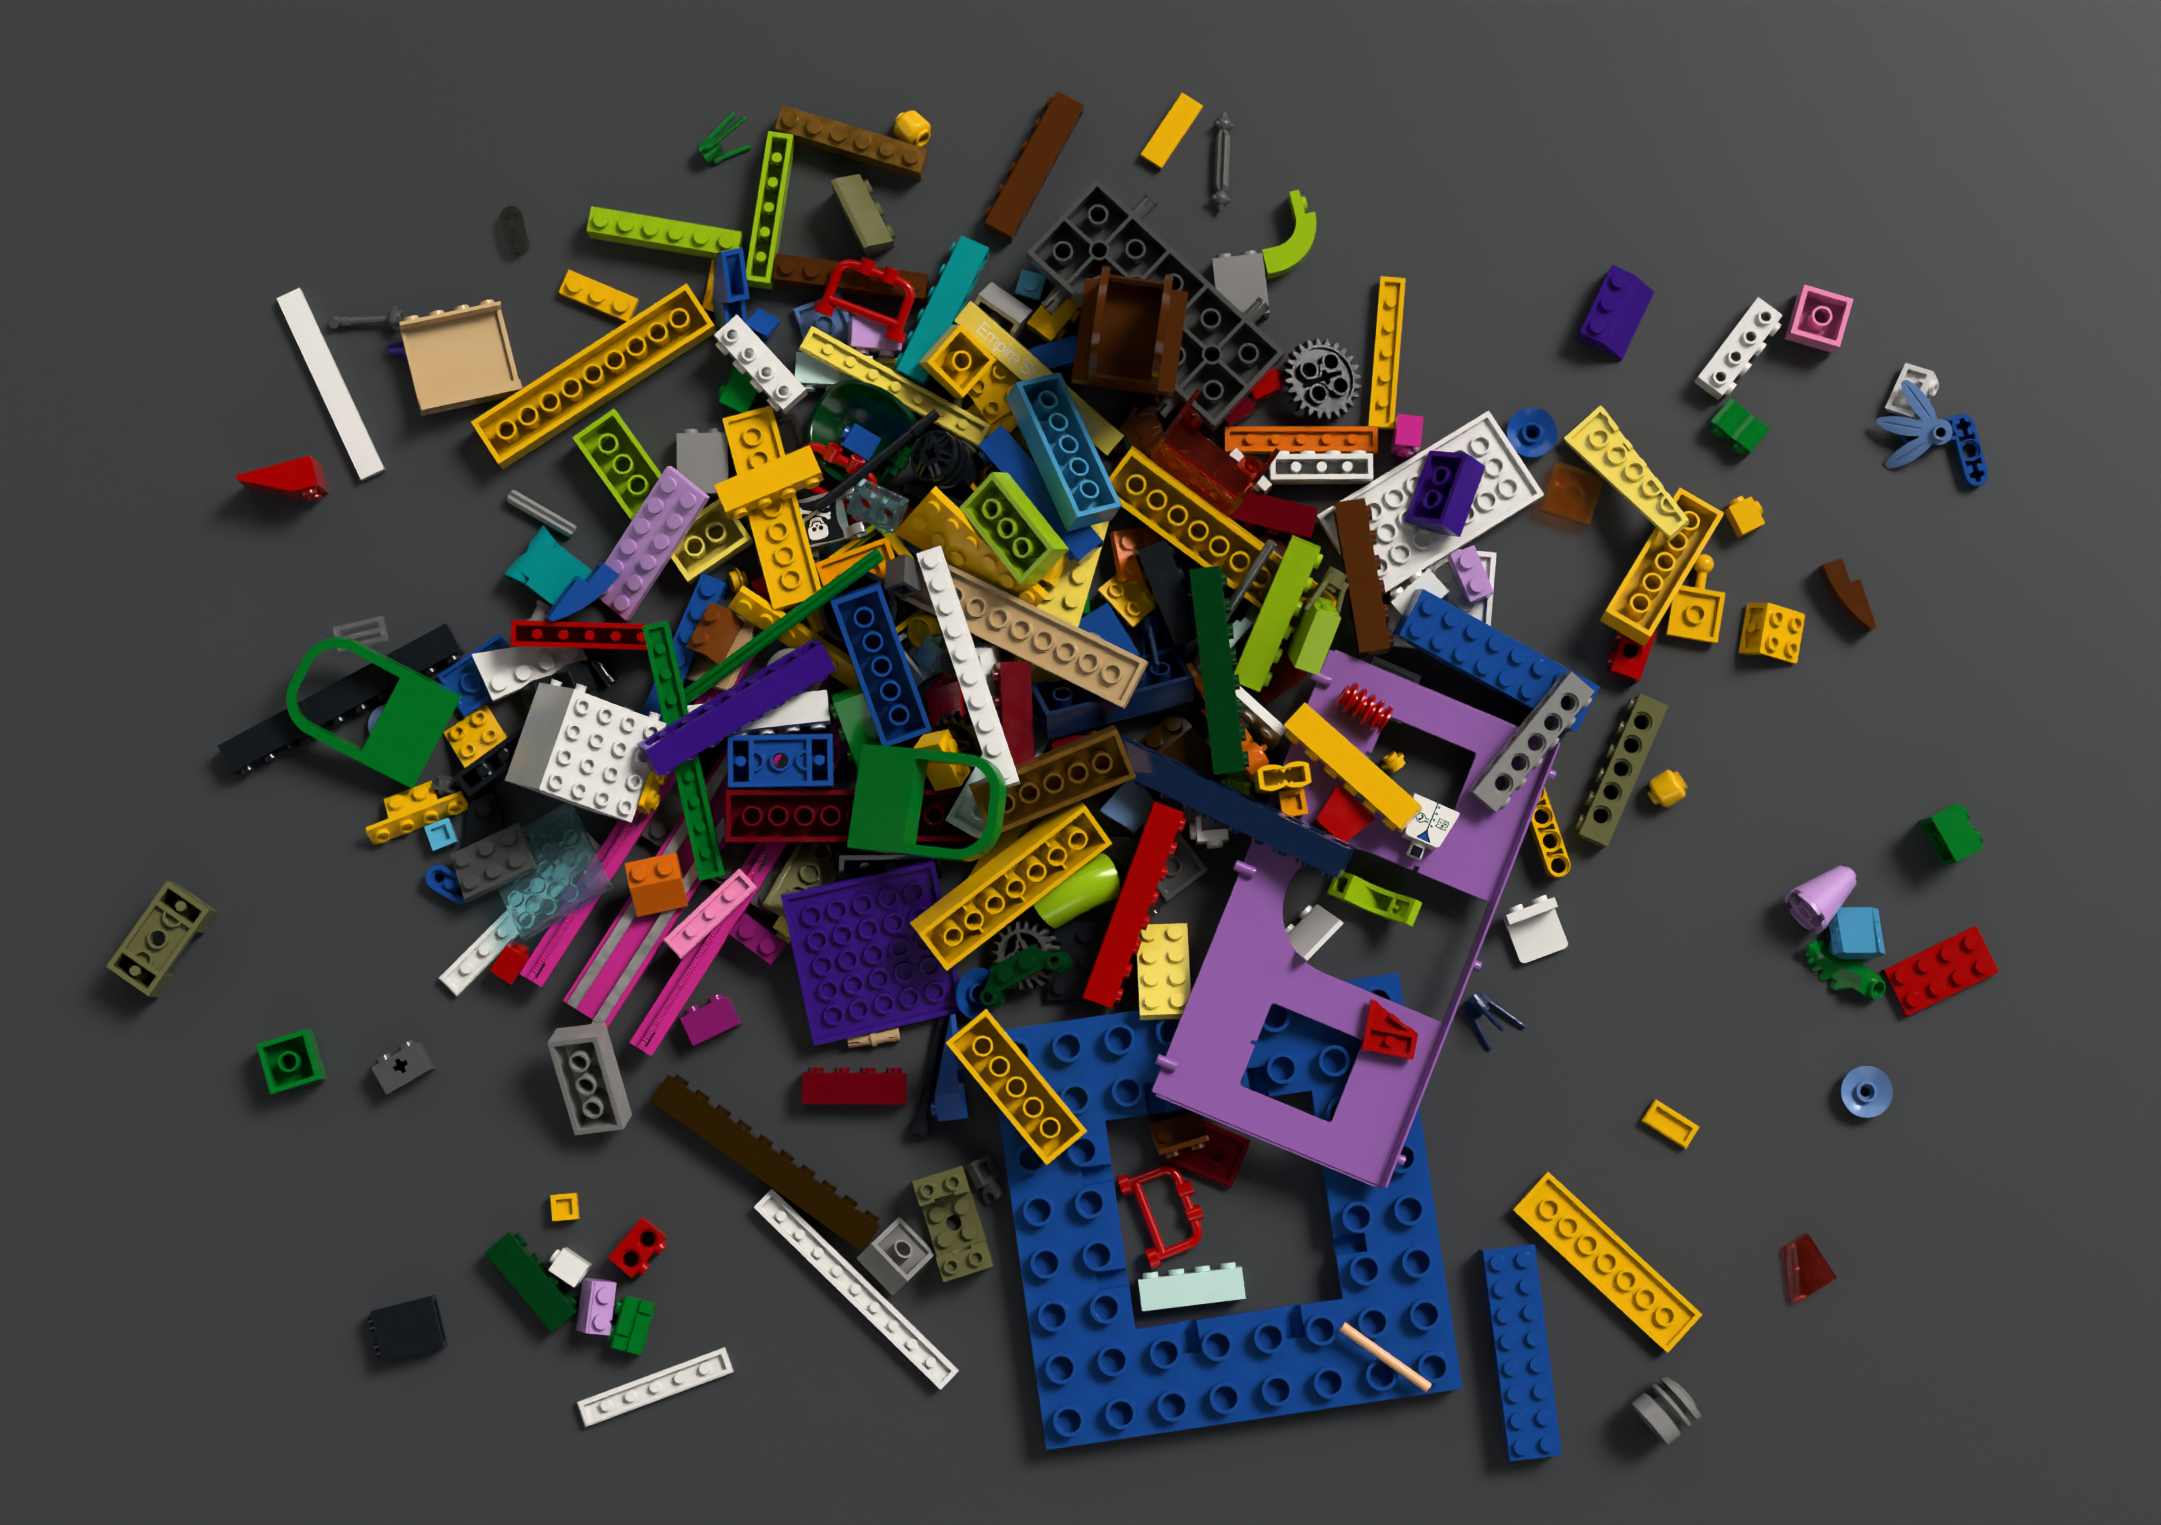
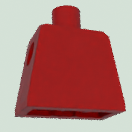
(1342, 815)

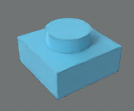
(1030, 285)
(441, 834)

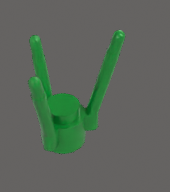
(710, 146)

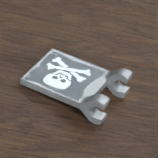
(831, 523)

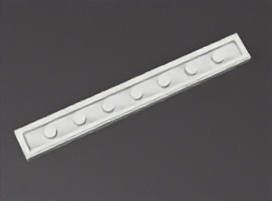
(330, 384)
(484, 950)

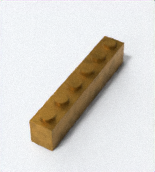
(853, 142)

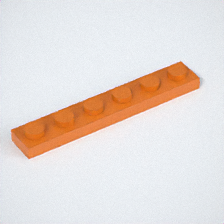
(1300, 438)

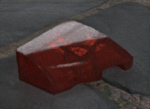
(1805, 1268)

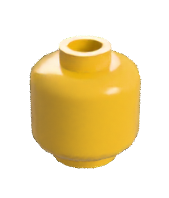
(912, 128)
(1667, 788)

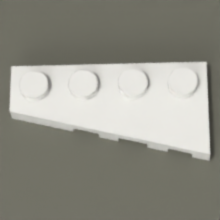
(514, 667)
(1260, 720)

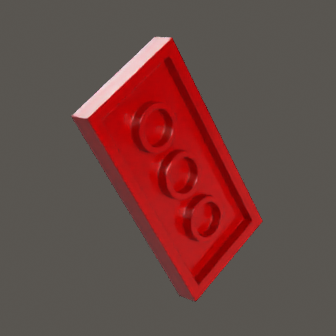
(1940, 971)

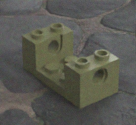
(179, 917)
(958, 1250)

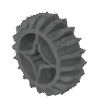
(1020, 933)

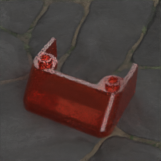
(1204, 465)

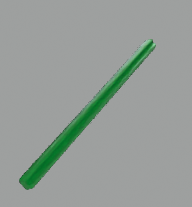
(783, 625)

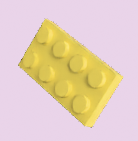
(1163, 971)

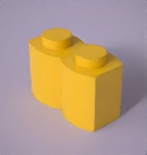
(1275, 777)

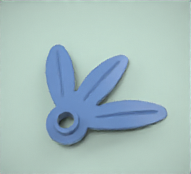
(1907, 426)

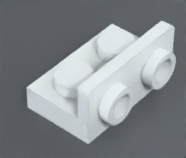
(1920, 377)

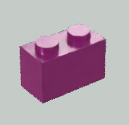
(758, 939)
(710, 1019)

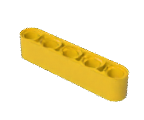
(1549, 828)

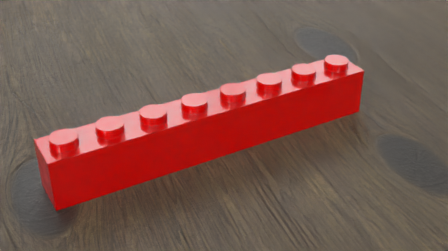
(1133, 904)

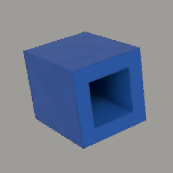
(859, 441)

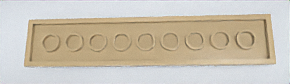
(1042, 638)

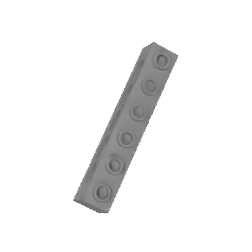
(1517, 745)

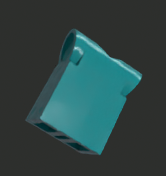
(546, 567)

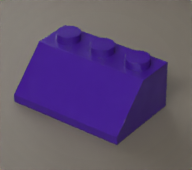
(1615, 312)
(1445, 492)

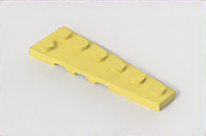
(1616, 461)

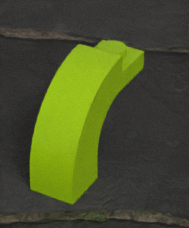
(1289, 255)
(1375, 899)

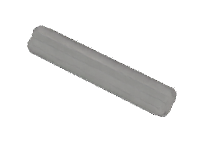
(541, 513)

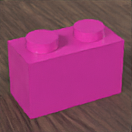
(1406, 435)

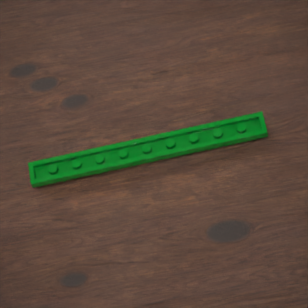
(688, 774)

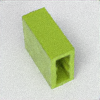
(1313, 636)

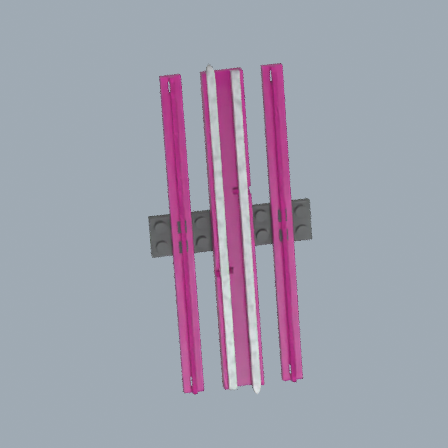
(636, 940)

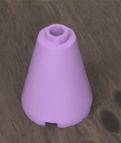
(1821, 897)

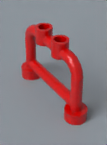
(889, 276)
(833, 454)
(1184, 1191)

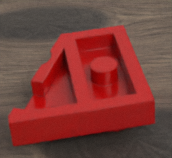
(1387, 1034)

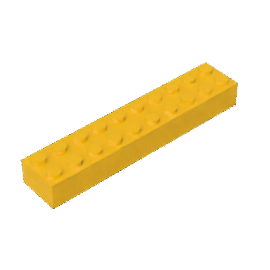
(594, 376)
(1195, 525)

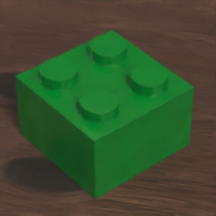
(1952, 833)
(291, 1061)

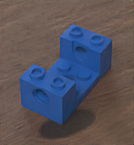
(808, 763)

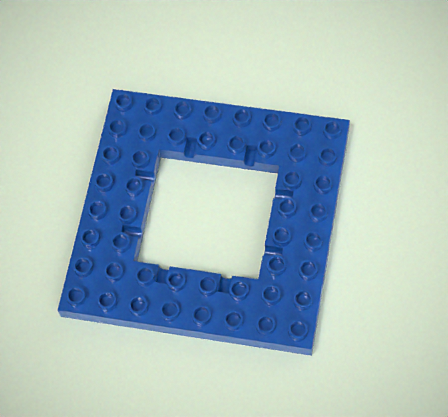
(1125, 1381)

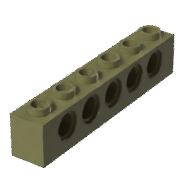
(1653, 713)

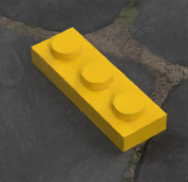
(598, 296)

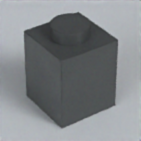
(903, 576)

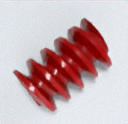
(1364, 707)

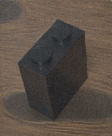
(407, 1328)

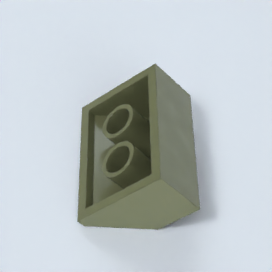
(863, 214)

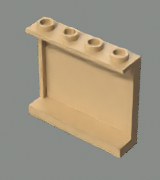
(459, 357)

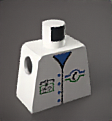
(1428, 827)

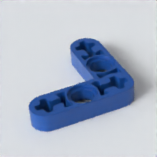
(1979, 467)

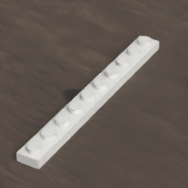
(966, 663)
(856, 1288)

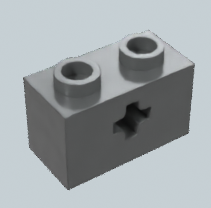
(418, 1066)

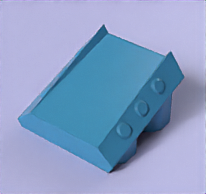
(1856, 934)

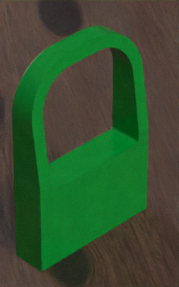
(406, 726)
(891, 800)

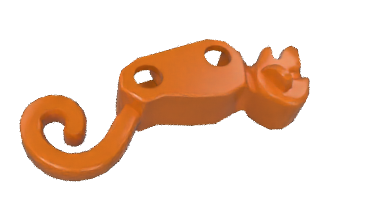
(1255, 752)

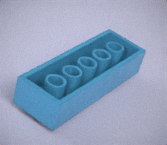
(1063, 451)

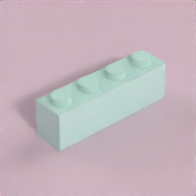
(1191, 1288)

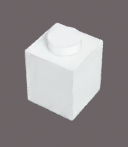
(569, 1266)

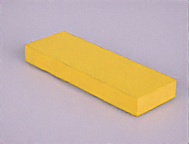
(1171, 131)

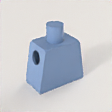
(1129, 806)

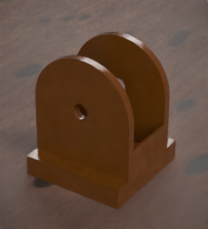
(1129, 334)

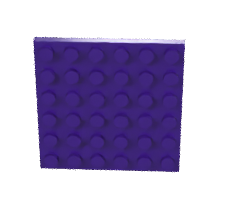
(861, 956)

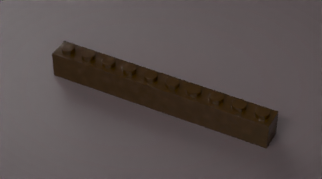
(765, 1162)

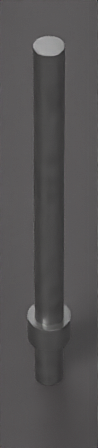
(1244, 586)

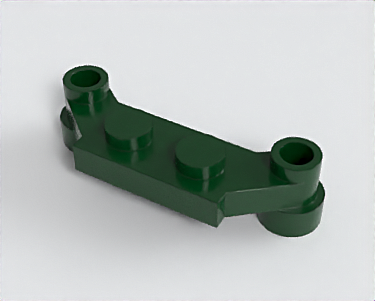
(1019, 968)

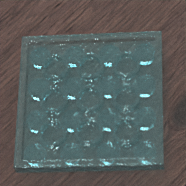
(565, 877)

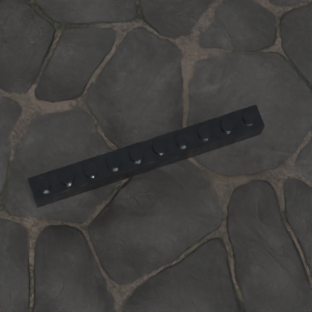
(338, 701)

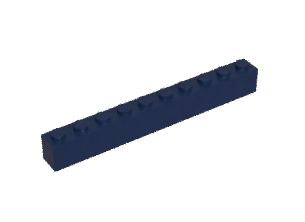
(1238, 811)

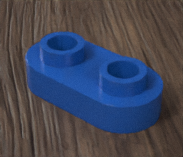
(448, 887)

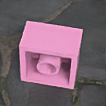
(1819, 319)

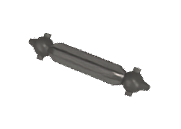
(1222, 156)

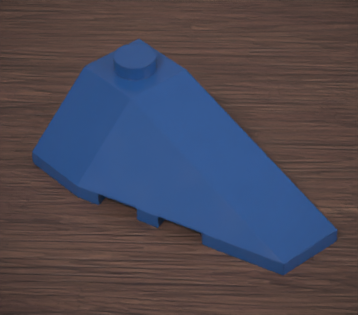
(951, 1089)

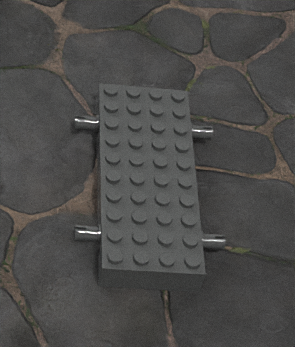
(1220, 345)

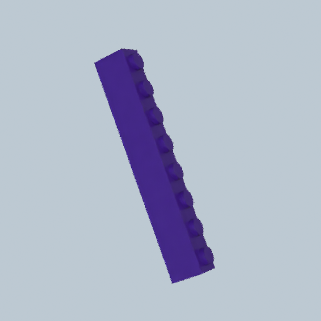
(736, 707)

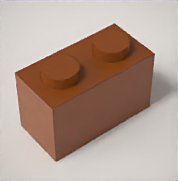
(715, 634)

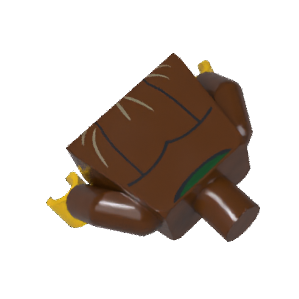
(1142, 428)

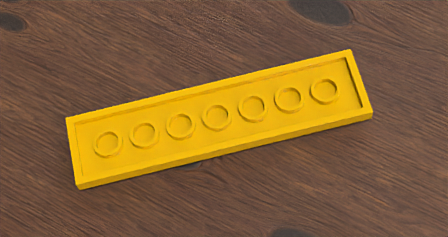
(779, 527)
(1607, 1262)

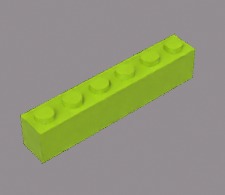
(770, 209)
(661, 233)
(1276, 612)

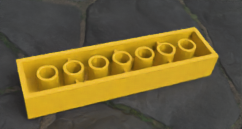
(1010, 883)

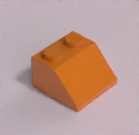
(656, 884)

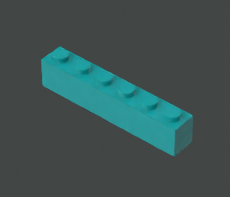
(944, 305)

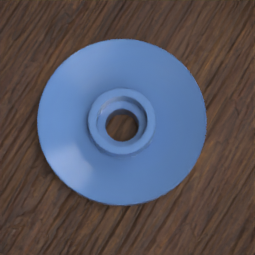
(1879, 1093)

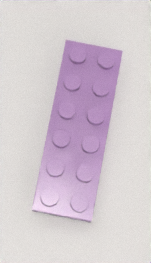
(652, 540)

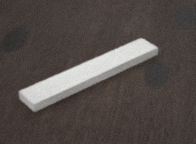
(655, 1386)

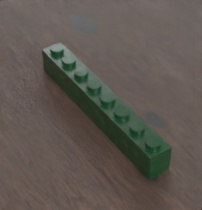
(1217, 671)

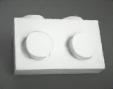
(1211, 838)

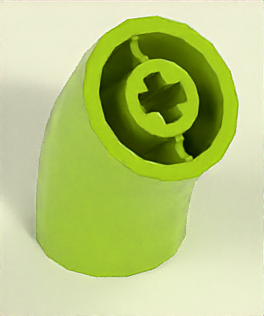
(1082, 891)

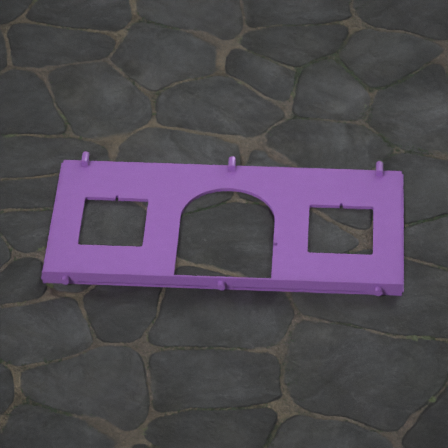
(1257, 966)

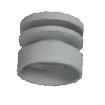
(1666, 1409)

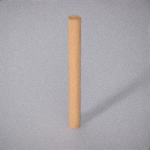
(1385, 1357)

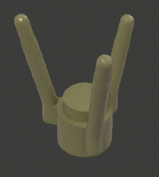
(1332, 580)

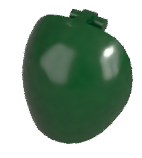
(873, 410)

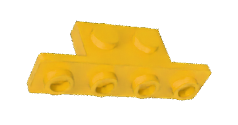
(414, 810)

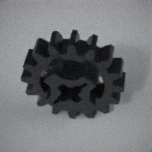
(962, 731)

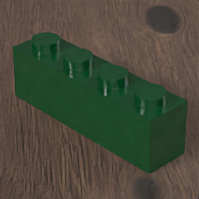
(532, 1281)

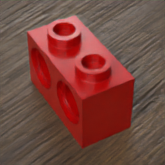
(634, 1243)

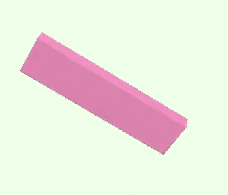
(710, 914)

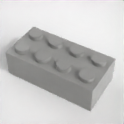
(589, 1078)

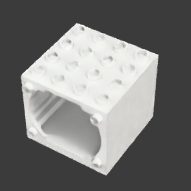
(583, 751)

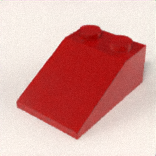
(296, 478)

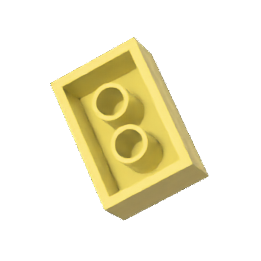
(710, 543)

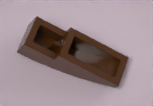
(1847, 594)

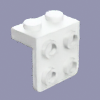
(1535, 929)

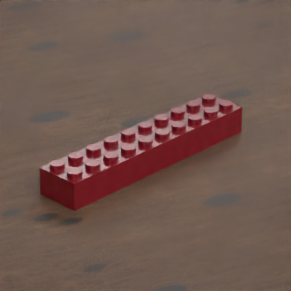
(822, 817)

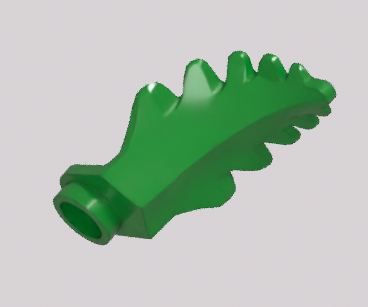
(1844, 973)

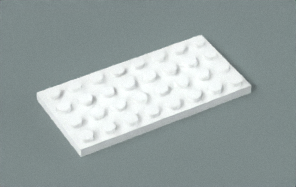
(1406, 548)

